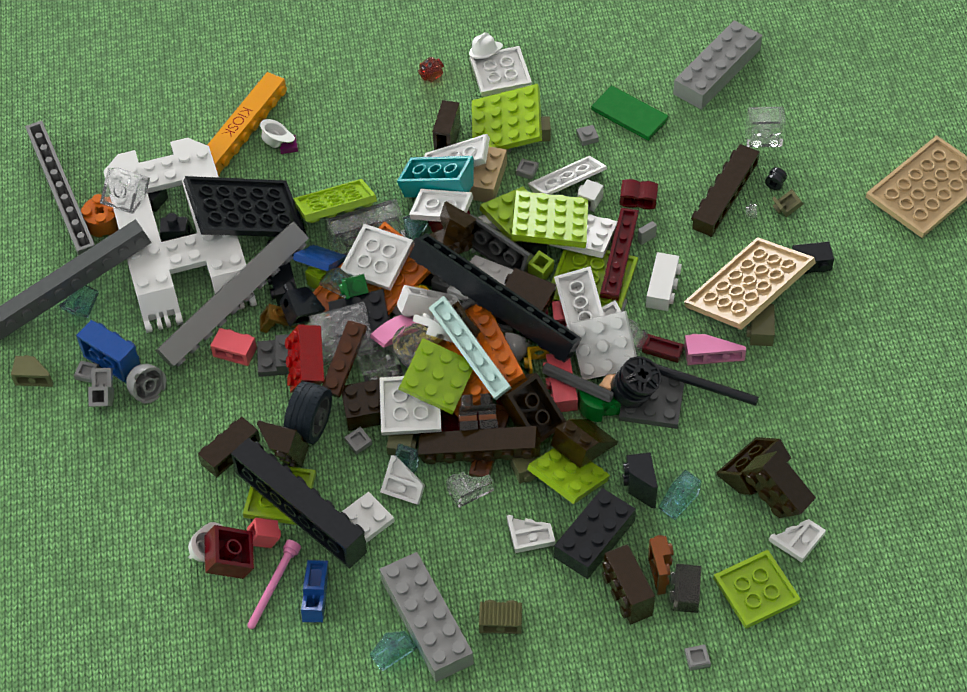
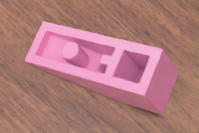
(709, 349)

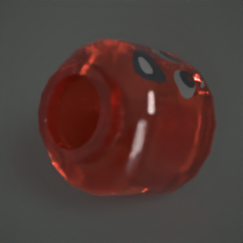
(431, 69)

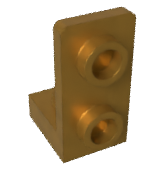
(272, 315)

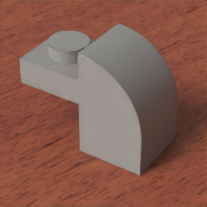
(102, 390)

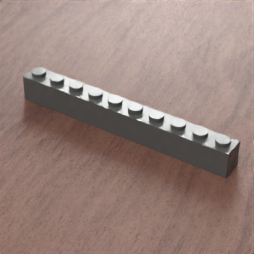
(71, 277)

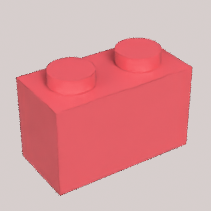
(233, 346)

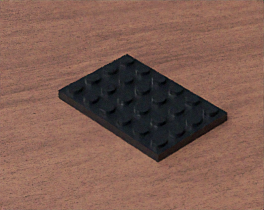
(241, 206)

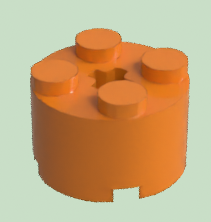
(99, 217)

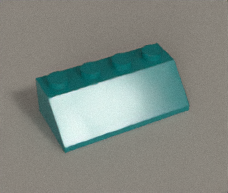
(437, 173)

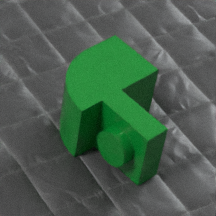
(595, 408)

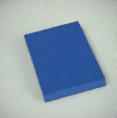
(319, 257)

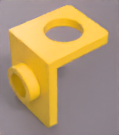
(531, 356)

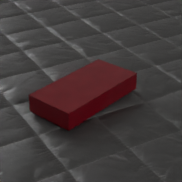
(663, 348)

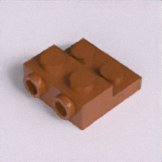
(660, 561)

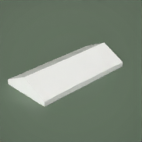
(567, 176)
(578, 295)

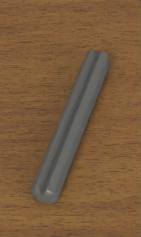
(578, 382)

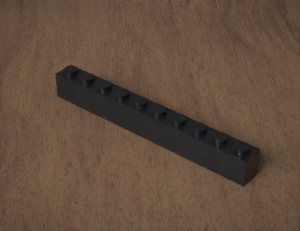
(495, 297)

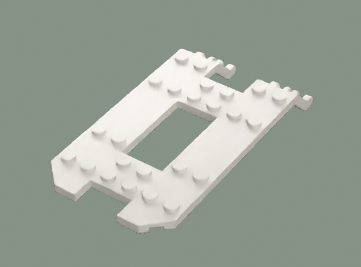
(155, 262)

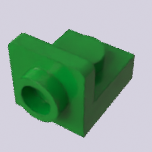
(354, 286)

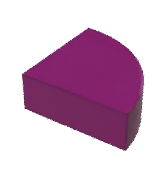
(289, 147)

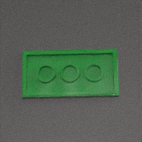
(629, 112)

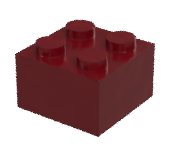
(229, 552)

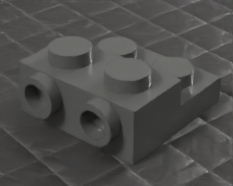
(272, 356)

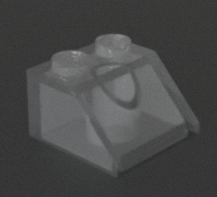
(124, 189)

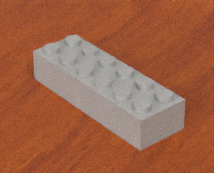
(717, 64)
(426, 616)

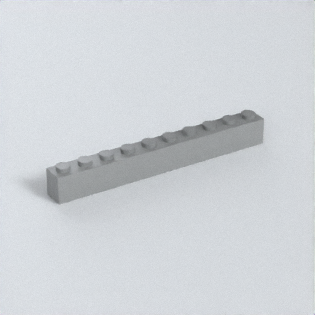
(60, 187)
(229, 297)

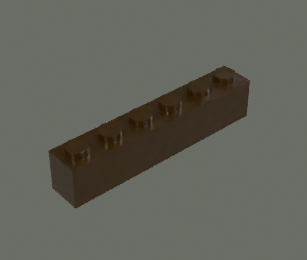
(725, 190)
(480, 445)

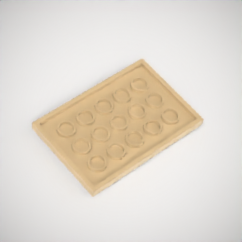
(924, 187)
(749, 283)

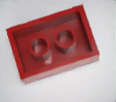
(304, 356)

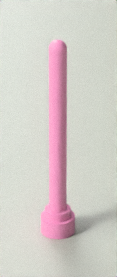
(291, 549)

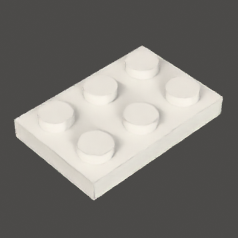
(430, 203)
(369, 515)

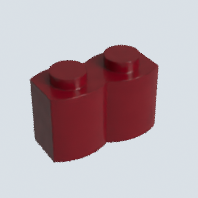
(638, 194)

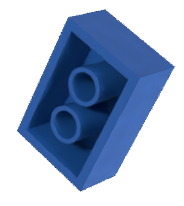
(108, 349)

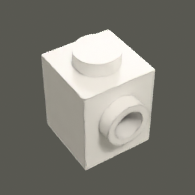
(592, 192)

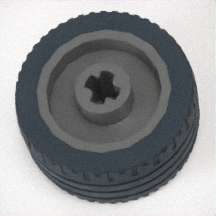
(309, 410)

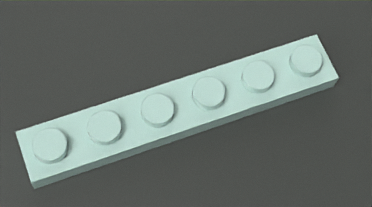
(470, 347)

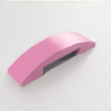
(384, 334)

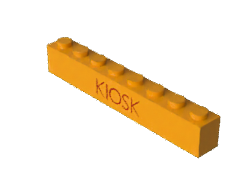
(246, 119)

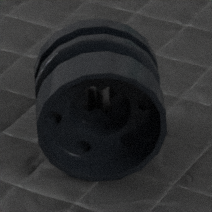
(635, 382)

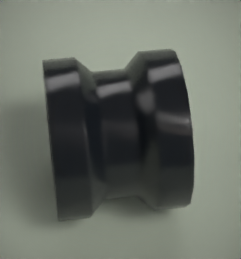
(776, 178)

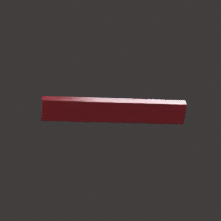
(619, 254)

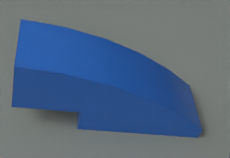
(314, 591)

